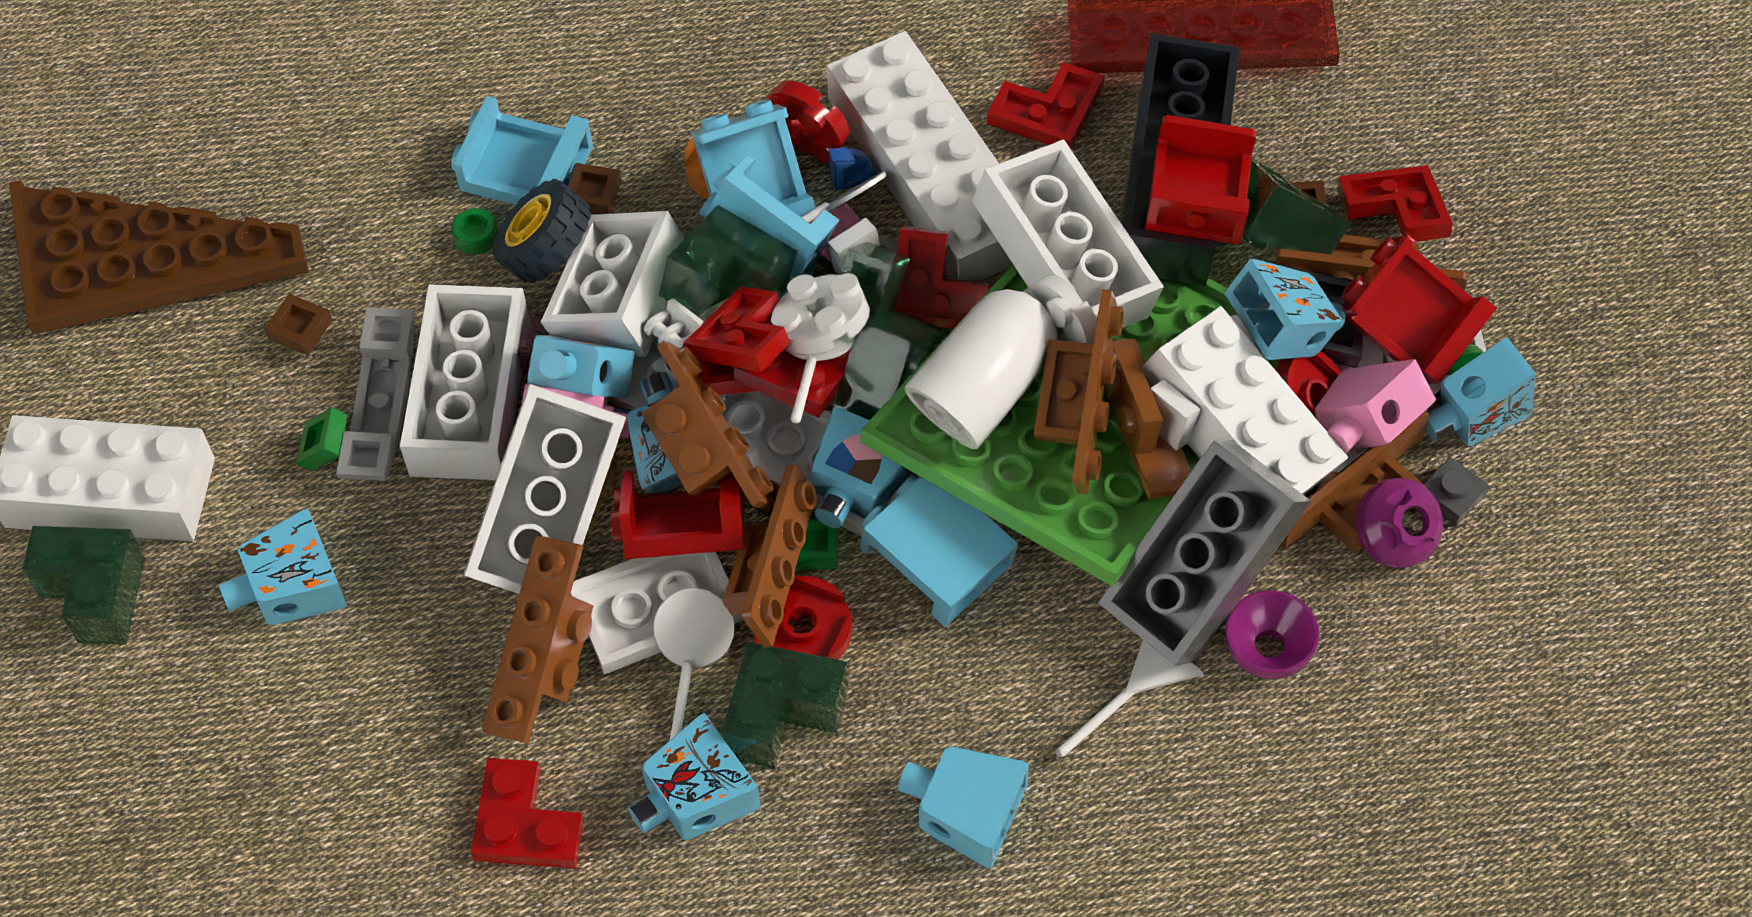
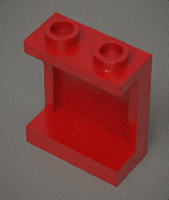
(1201, 180)
(1414, 309)
(678, 521)

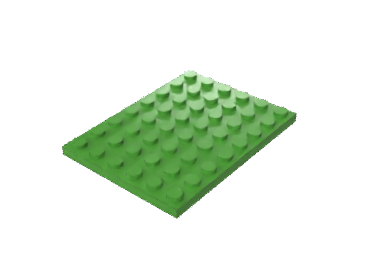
(1029, 479)

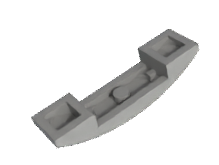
(380, 396)

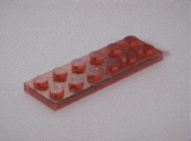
(1270, 33)

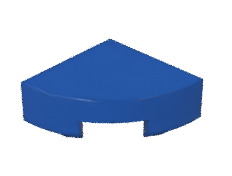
(849, 167)

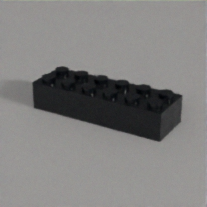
(1187, 82)

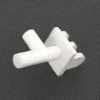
(676, 323)

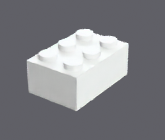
(614, 281)

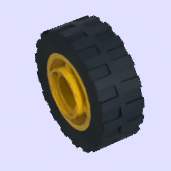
(541, 231)

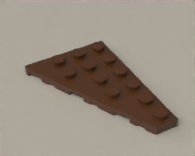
(106, 258)

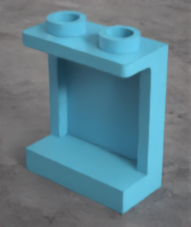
(766, 139)
(512, 155)
(765, 212)
(939, 545)

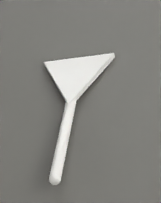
(1149, 672)

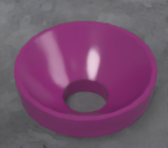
(1381, 525)
(1277, 616)

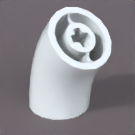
(984, 366)

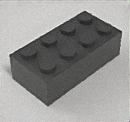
(1204, 551)

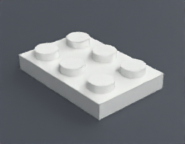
(631, 594)

